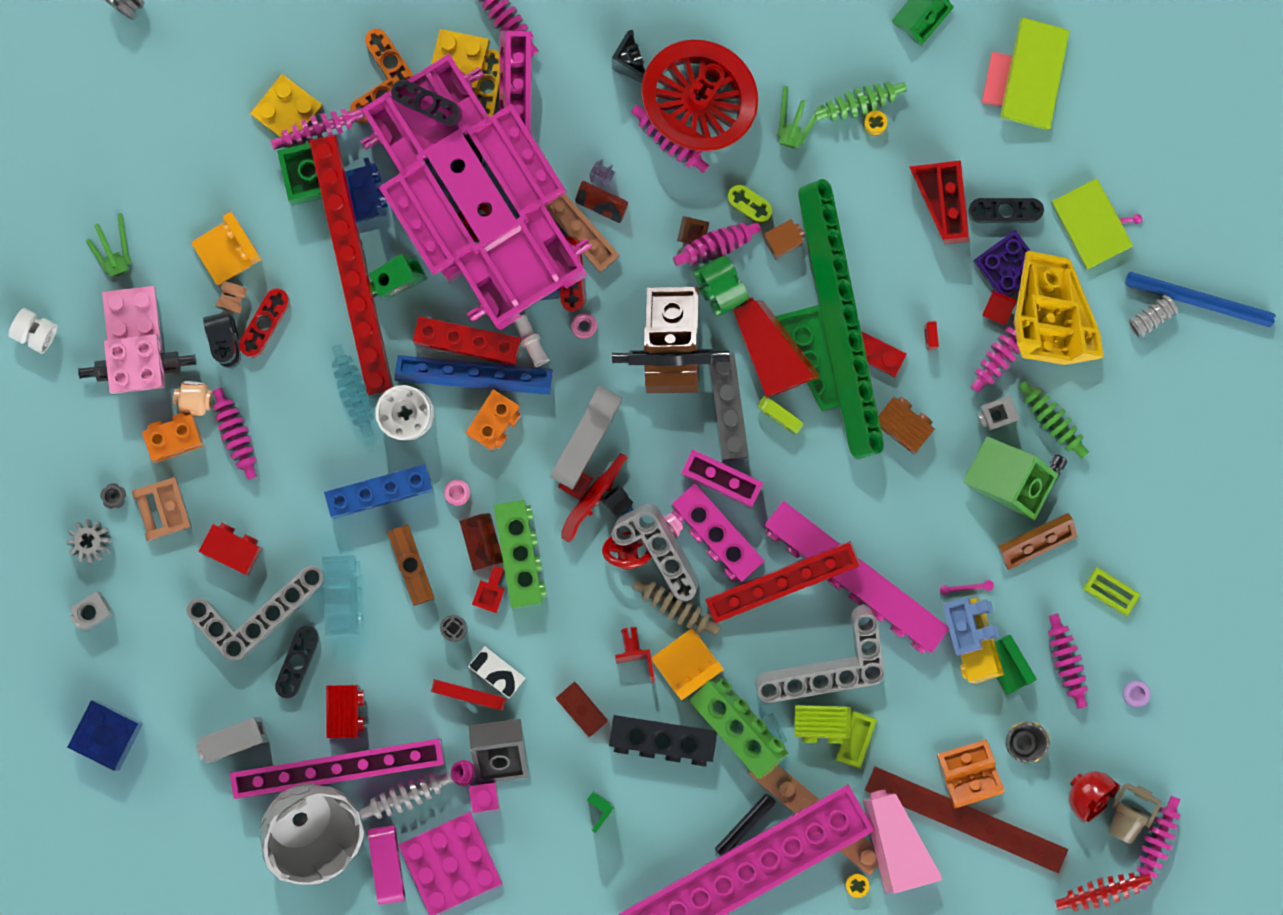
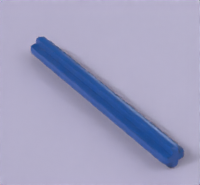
(1200, 299)

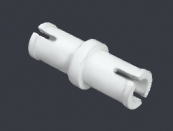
(531, 341)

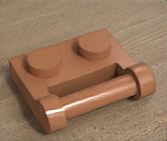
(169, 505)

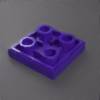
(1004, 264)

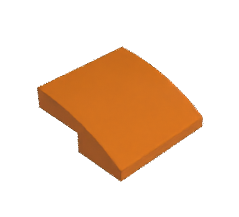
(970, 773)

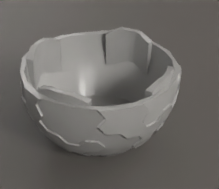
(317, 844)

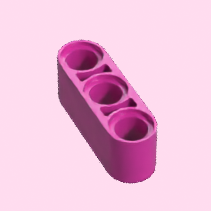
(386, 865)

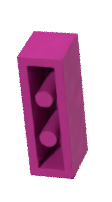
(721, 478)

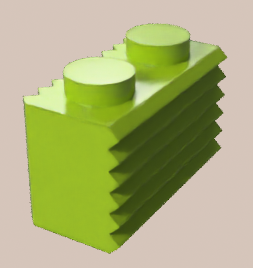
(822, 722)

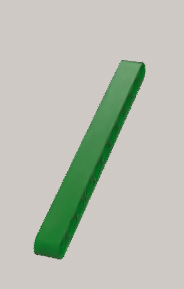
(840, 319)

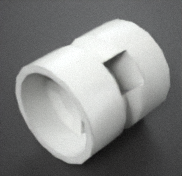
(23, 330)

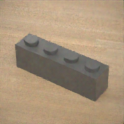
(728, 410)

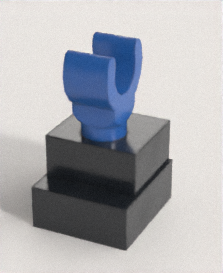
(618, 501)

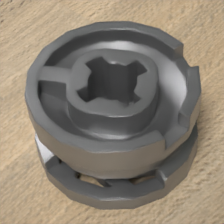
(127, 7)

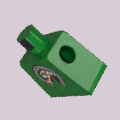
(396, 276)

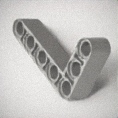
(260, 617)
(831, 669)

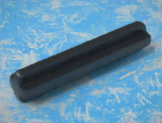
(746, 824)

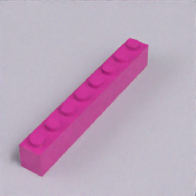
(862, 583)
(338, 768)

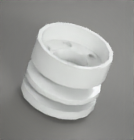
(392, 404)

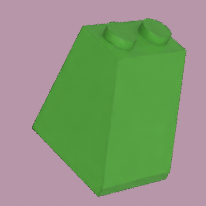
(1011, 477)

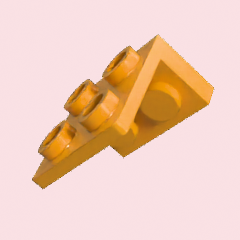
(226, 250)
(686, 664)

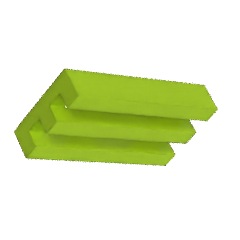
(1092, 580)

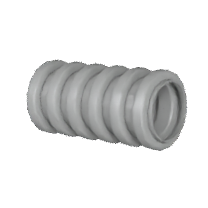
(1153, 316)

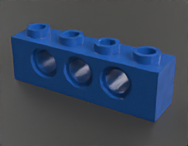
(379, 491)

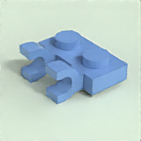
(963, 626)

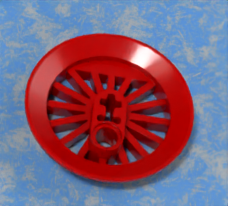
(714, 62)

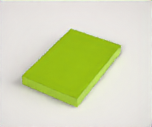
(1091, 224)

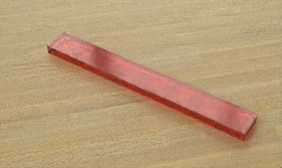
(969, 820)

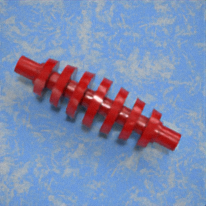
(1073, 900)

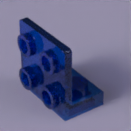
(364, 192)

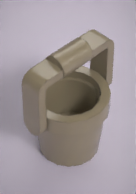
(1129, 820)

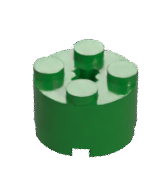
(721, 285)

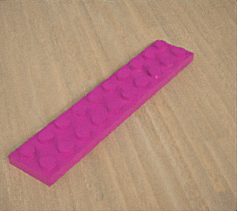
(763, 860)

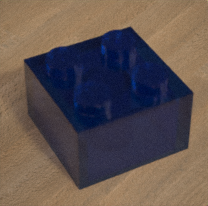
(105, 735)

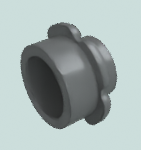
(113, 489)

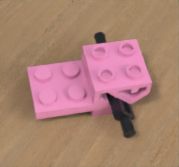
(134, 344)

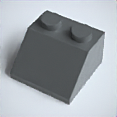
(498, 751)

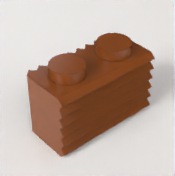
(905, 425)

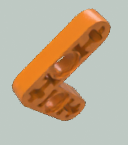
(386, 85)

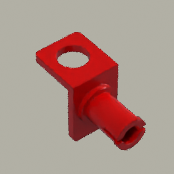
(633, 650)

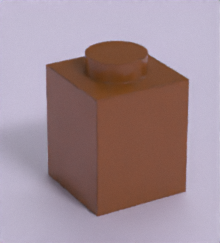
(784, 239)

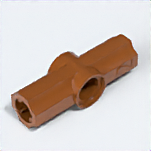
(417, 581)

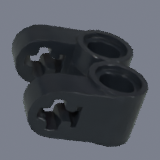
(222, 334)

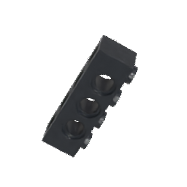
(704, 739)

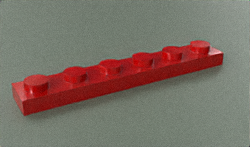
(783, 582)

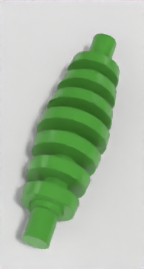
(860, 101)
(1074, 443)

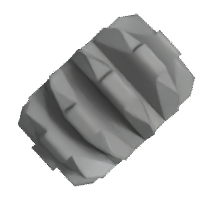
(80, 539)

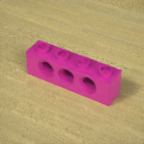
(516, 73)
(696, 499)

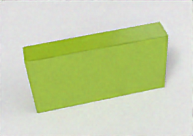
(854, 748)

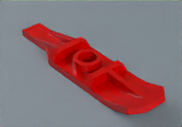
(591, 499)

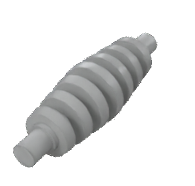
(386, 804)

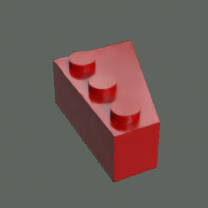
(945, 198)

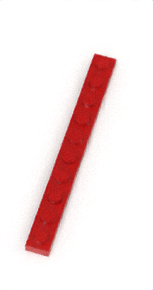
(351, 264)

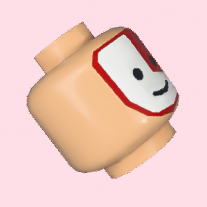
(193, 398)

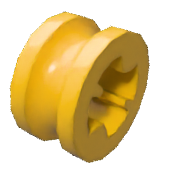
(877, 130)
(855, 893)

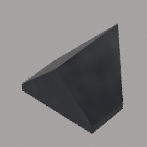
(628, 59)

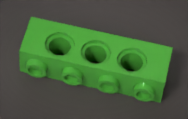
(505, 515)
(725, 723)

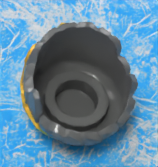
(1027, 742)

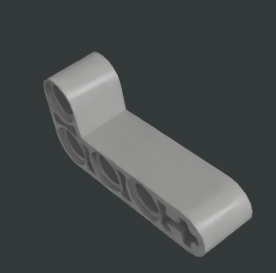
(586, 437)
(660, 553)

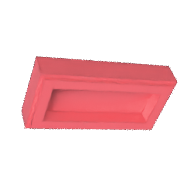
(996, 79)

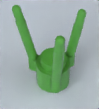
(791, 135)
(115, 263)

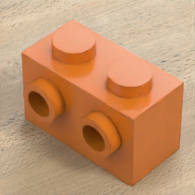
(493, 421)
(172, 437)

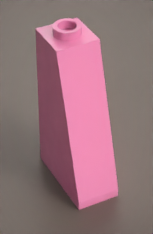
(897, 845)

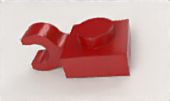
(489, 593)

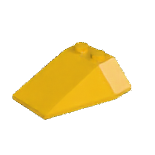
(1054, 314)

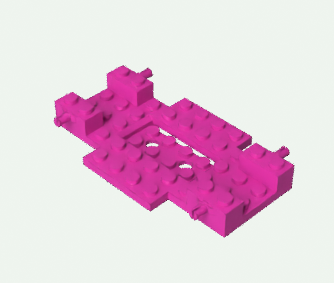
(515, 257)

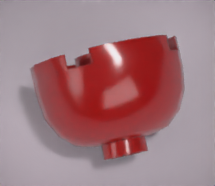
(1091, 793)

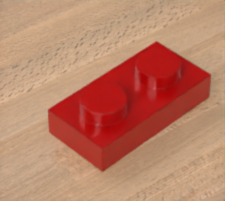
(882, 355)

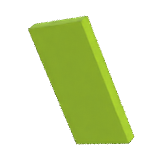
(1034, 73)

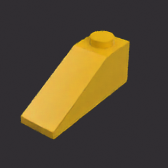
(983, 663)

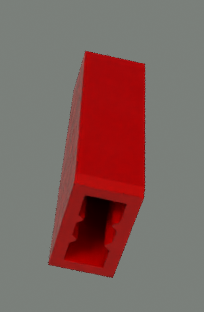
(772, 350)

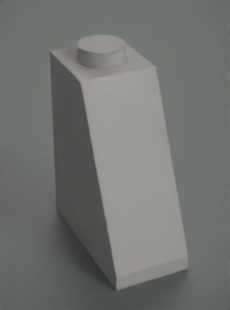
(232, 740)

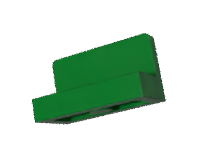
(922, 17)
(1015, 667)
(601, 804)

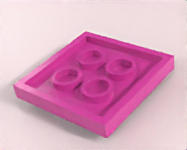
(450, 864)

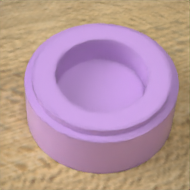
(1136, 694)

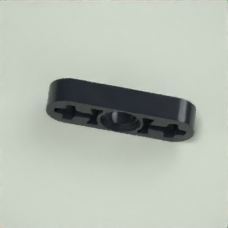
(407, 102)
(1025, 216)
(282, 677)

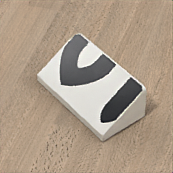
(497, 672)

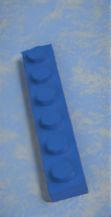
(473, 375)

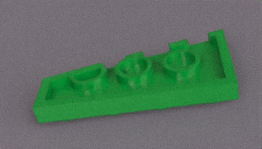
(809, 333)

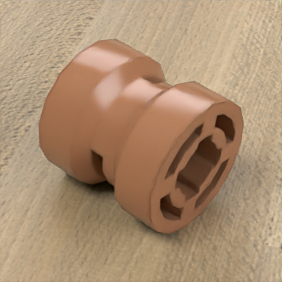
(230, 303)

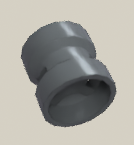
(453, 628)

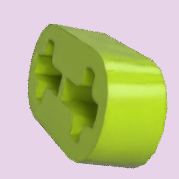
(752, 198)
(780, 415)

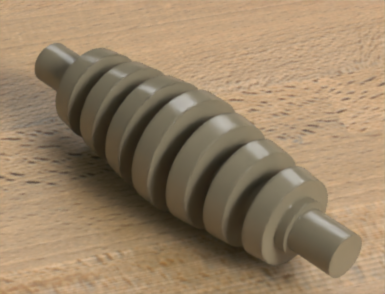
(703, 623)

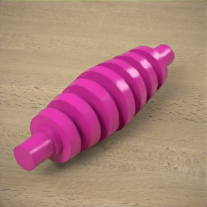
(505, 18)
(317, 129)
(694, 158)
(716, 244)
(997, 360)
(234, 433)
(1074, 681)
(1169, 812)

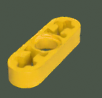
(490, 106)

